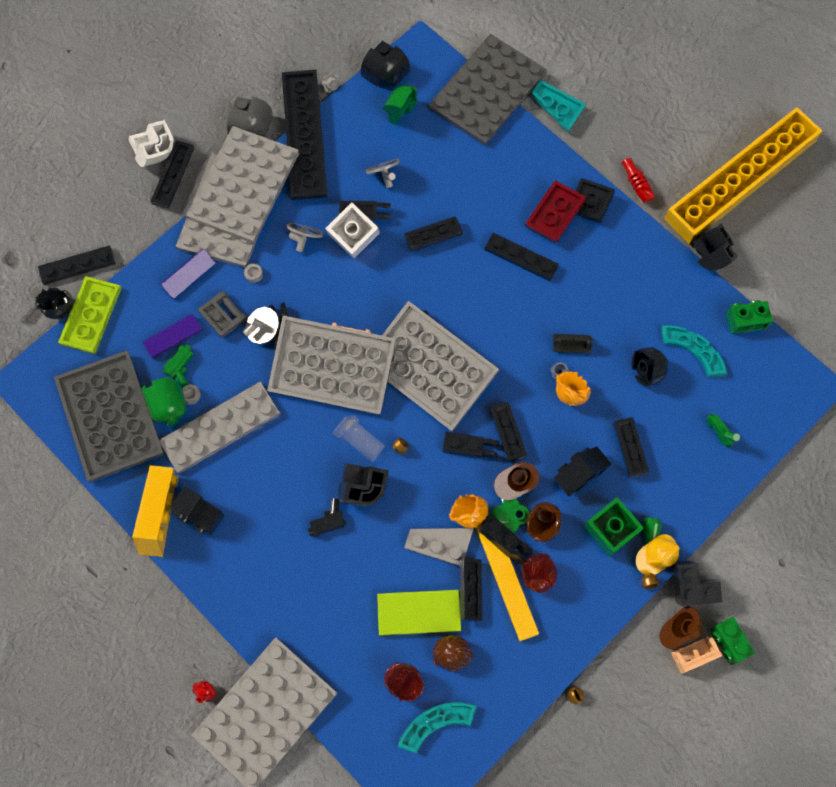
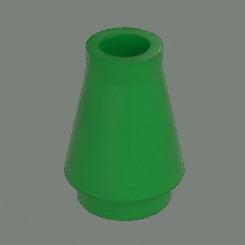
(651, 528)

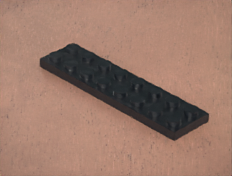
(304, 134)

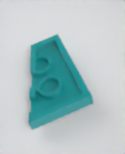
(558, 104)

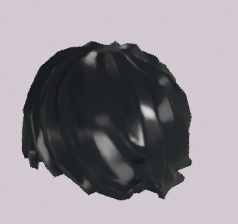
(54, 303)

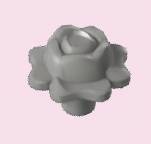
(330, 83)

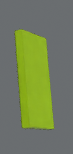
(90, 315)
(418, 612)

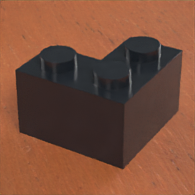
(581, 470)
(194, 509)
(692, 590)

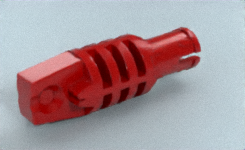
(638, 181)

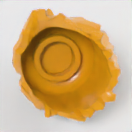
(572, 389)
(469, 511)

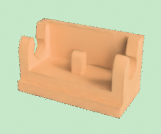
(696, 654)

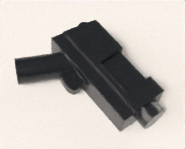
(330, 522)

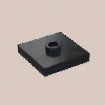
(597, 199)

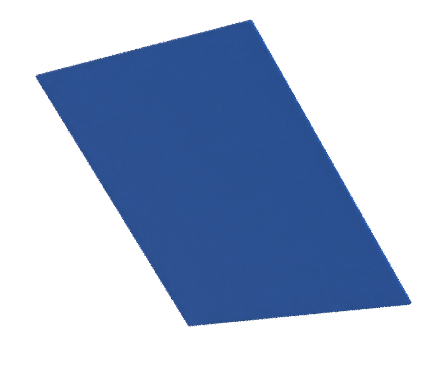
(319, 594)

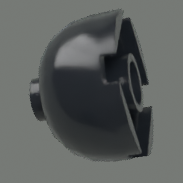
(650, 366)

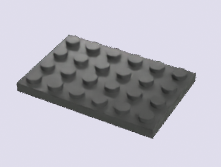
(487, 89)
(108, 416)

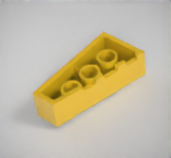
(155, 511)

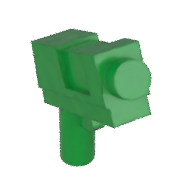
(176, 366)
(724, 435)

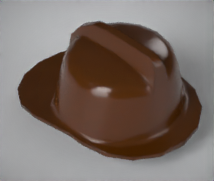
(516, 480)
(681, 628)

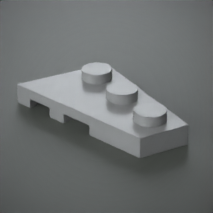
(440, 544)

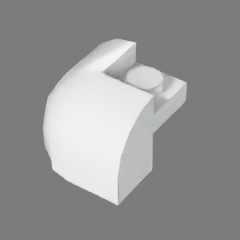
(153, 145)

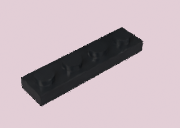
(172, 174)
(521, 257)
(76, 265)

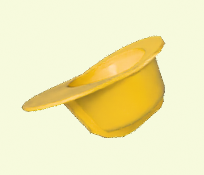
(657, 555)

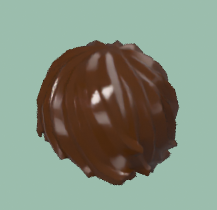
(544, 522)
(452, 653)

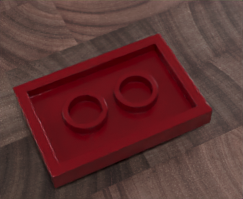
(555, 211)

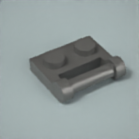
(218, 318)

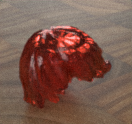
(539, 573)
(403, 681)

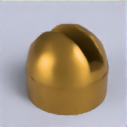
(401, 445)
(650, 582)
(571, 696)

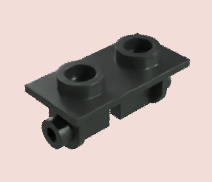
(572, 343)

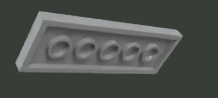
(219, 427)

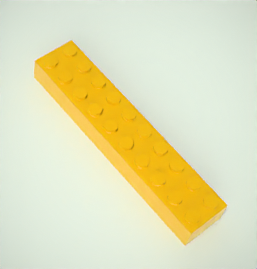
(742, 175)

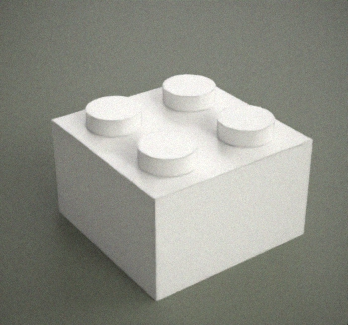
(352, 230)

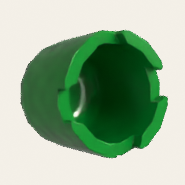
(165, 400)

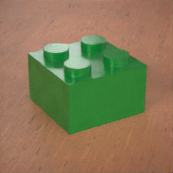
(613, 527)

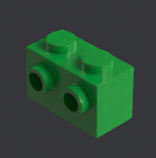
(749, 316)
(732, 641)

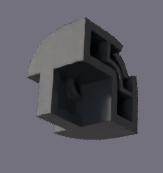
(385, 65)
(715, 248)
(362, 485)

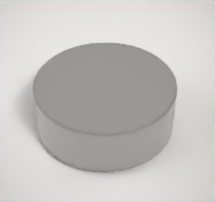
(253, 273)
(191, 394)

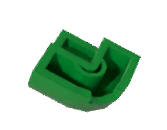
(400, 101)

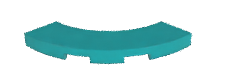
(698, 346)
(433, 719)

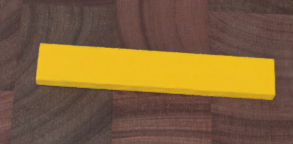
(510, 590)

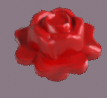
(203, 691)

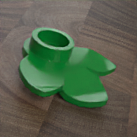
(507, 514)

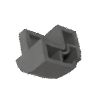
(250, 115)

